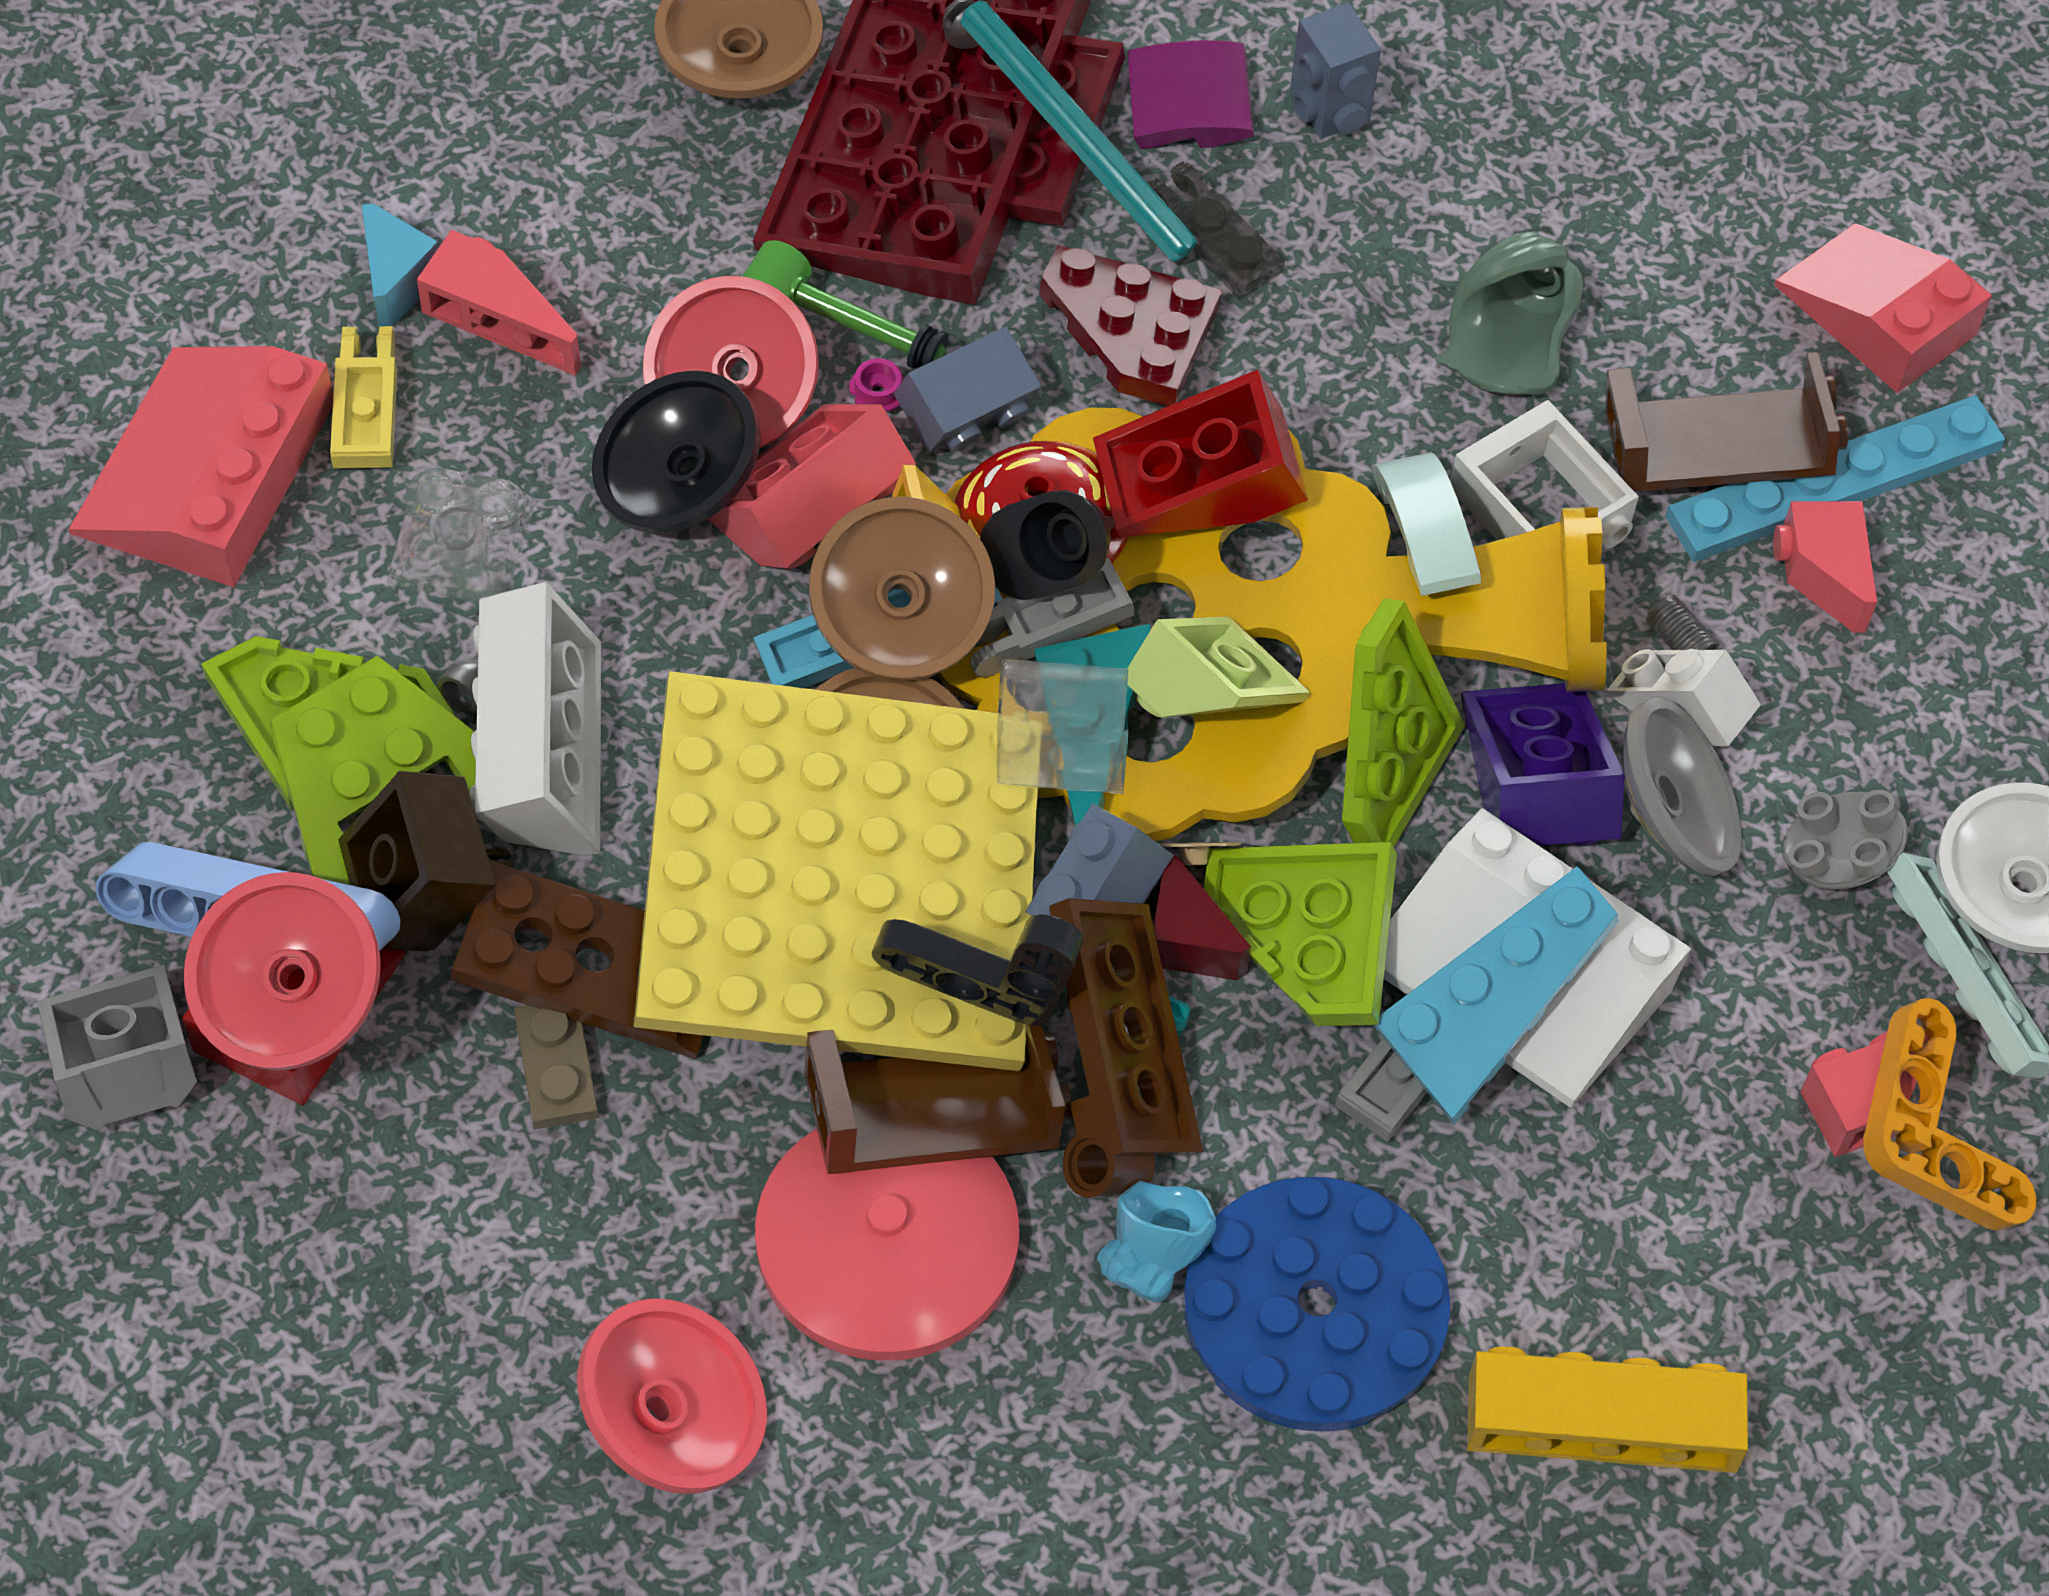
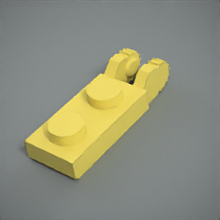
(364, 403)

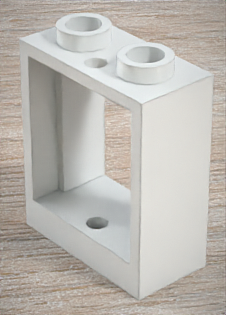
(1521, 442)

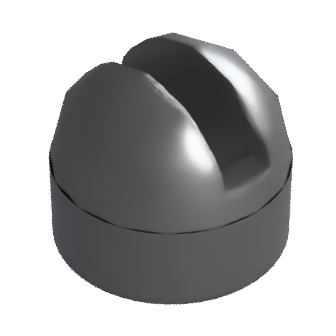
(954, 32)
(455, 682)

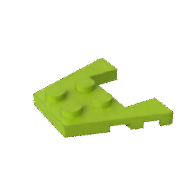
(349, 745)

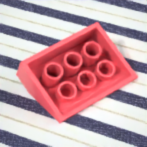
(208, 458)

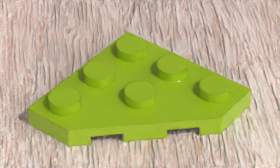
(266, 679)
(1397, 726)
(1313, 921)

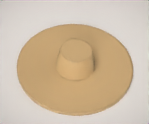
(1196, 852)

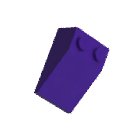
(1545, 763)

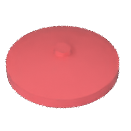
(886, 1255)

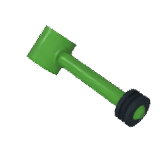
(789, 273)

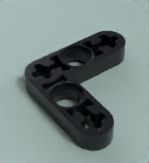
(1016, 988)

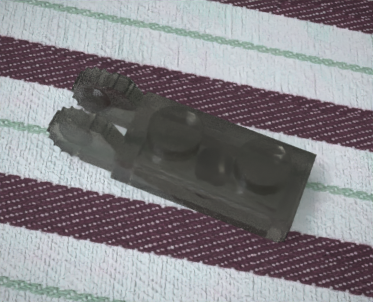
(1223, 237)

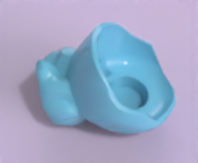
(1156, 1237)

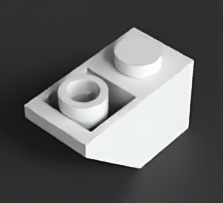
(1696, 680)

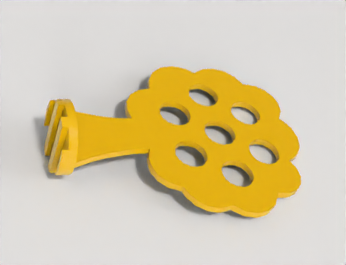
(1532, 611)

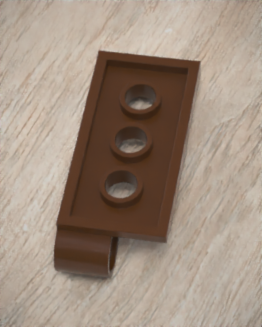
(553, 977)
(1114, 1124)

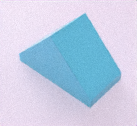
(395, 261)

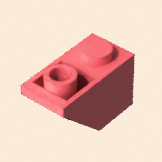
(1842, 1091)

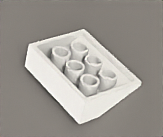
(1481, 883)

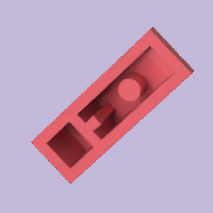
(488, 295)

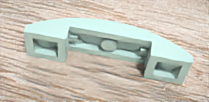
(1429, 521)

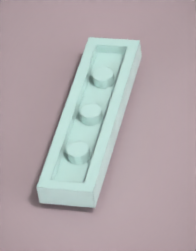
(1982, 985)

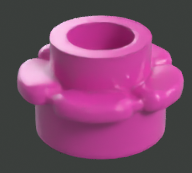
(873, 374)

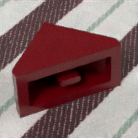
(1194, 931)

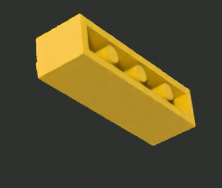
(1607, 1410)

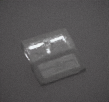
(1062, 726)

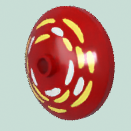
(1031, 469)

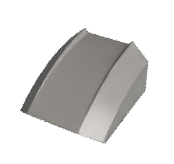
(117, 1048)

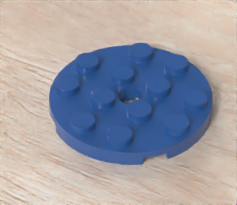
(1307, 1367)

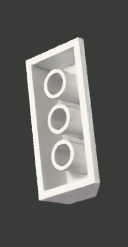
(537, 722)

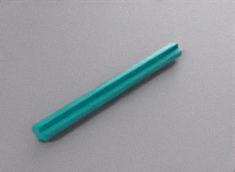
(1078, 131)

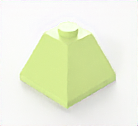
(1207, 669)

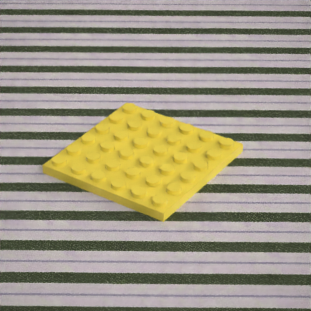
(791, 841)

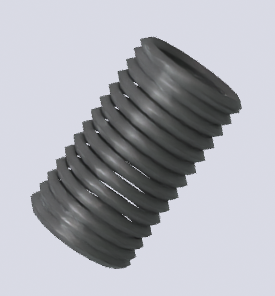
(1678, 622)

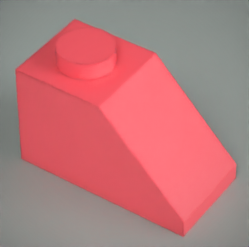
(1829, 558)

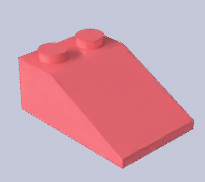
(1888, 302)

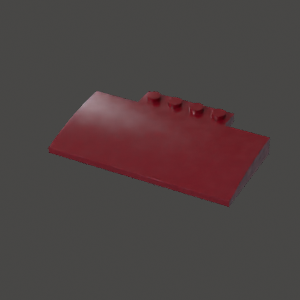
(931, 147)

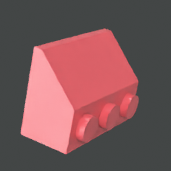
(812, 480)

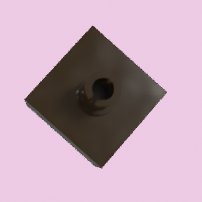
(423, 854)

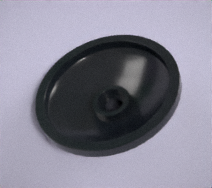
(676, 451)

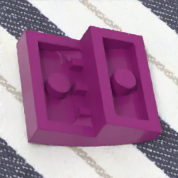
(1190, 92)

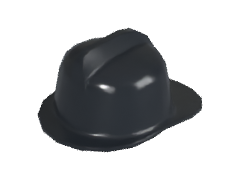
(1046, 544)

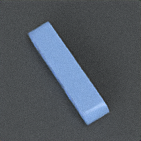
(177, 886)

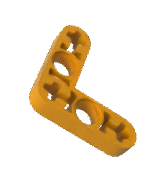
(1918, 1131)

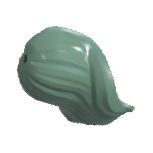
(1513, 316)

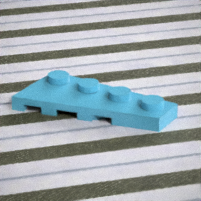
(1482, 1002)

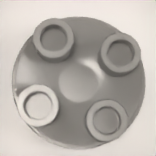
(1845, 838)

